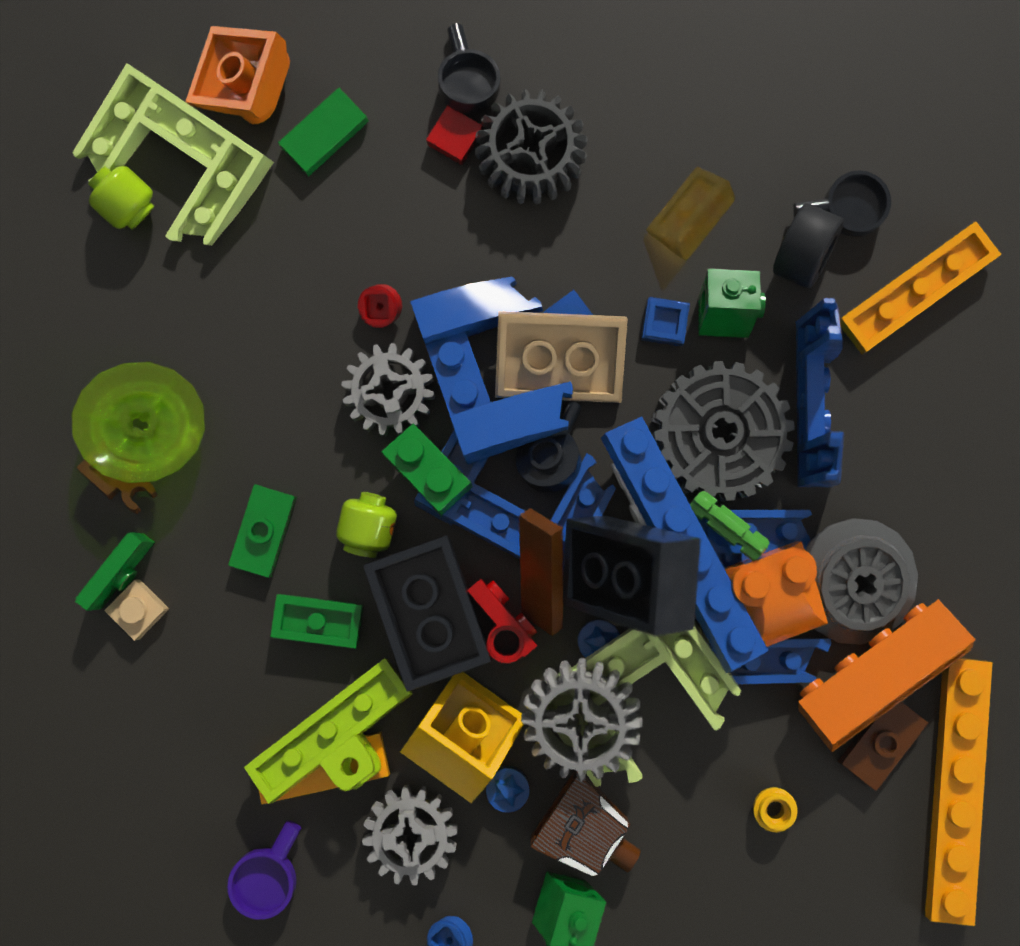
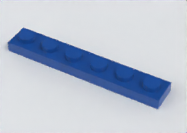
(666, 507)

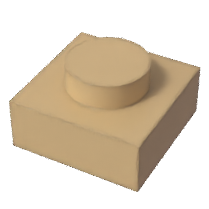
(136, 609)

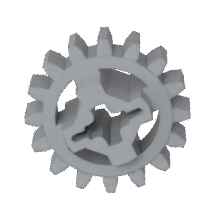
(369, 394)
(393, 839)

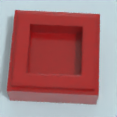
(454, 135)

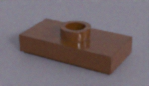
(882, 745)

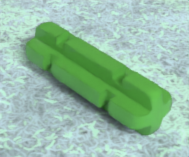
(729, 525)

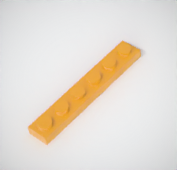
(958, 792)

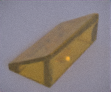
(692, 212)

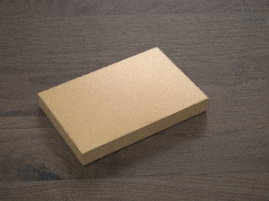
(558, 349)

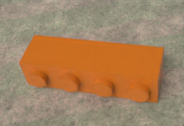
(884, 674)

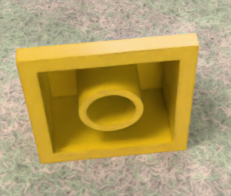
(464, 736)

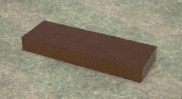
(541, 571)

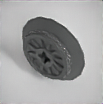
(887, 570)

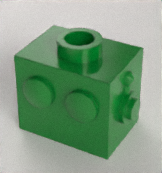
(730, 303)
(568, 911)

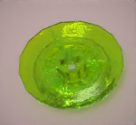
(142, 391)

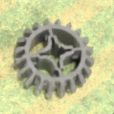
(598, 718)

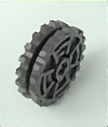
(731, 400)

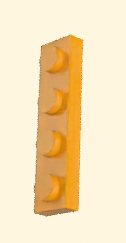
(919, 287)

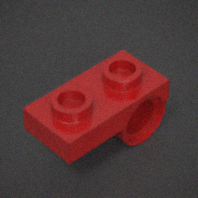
(492, 601)

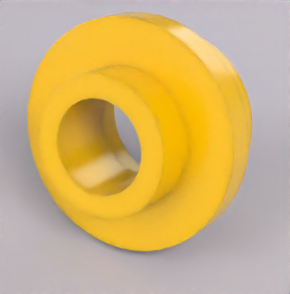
(784, 818)

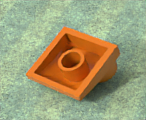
(240, 73)
(779, 592)

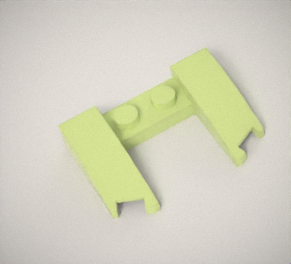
(142, 105)
(637, 654)

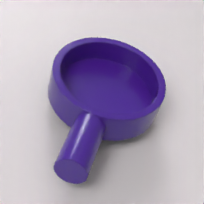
(265, 877)

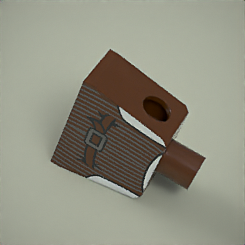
(585, 829)

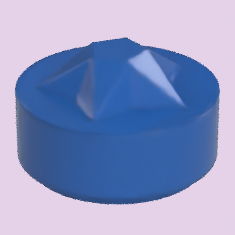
(595, 635)
(508, 789)
(450, 932)

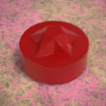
(379, 305)

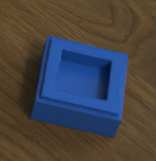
(665, 321)

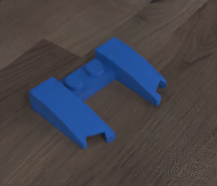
(483, 425)
(817, 448)
(498, 519)
(789, 658)

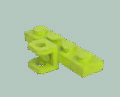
(332, 737)

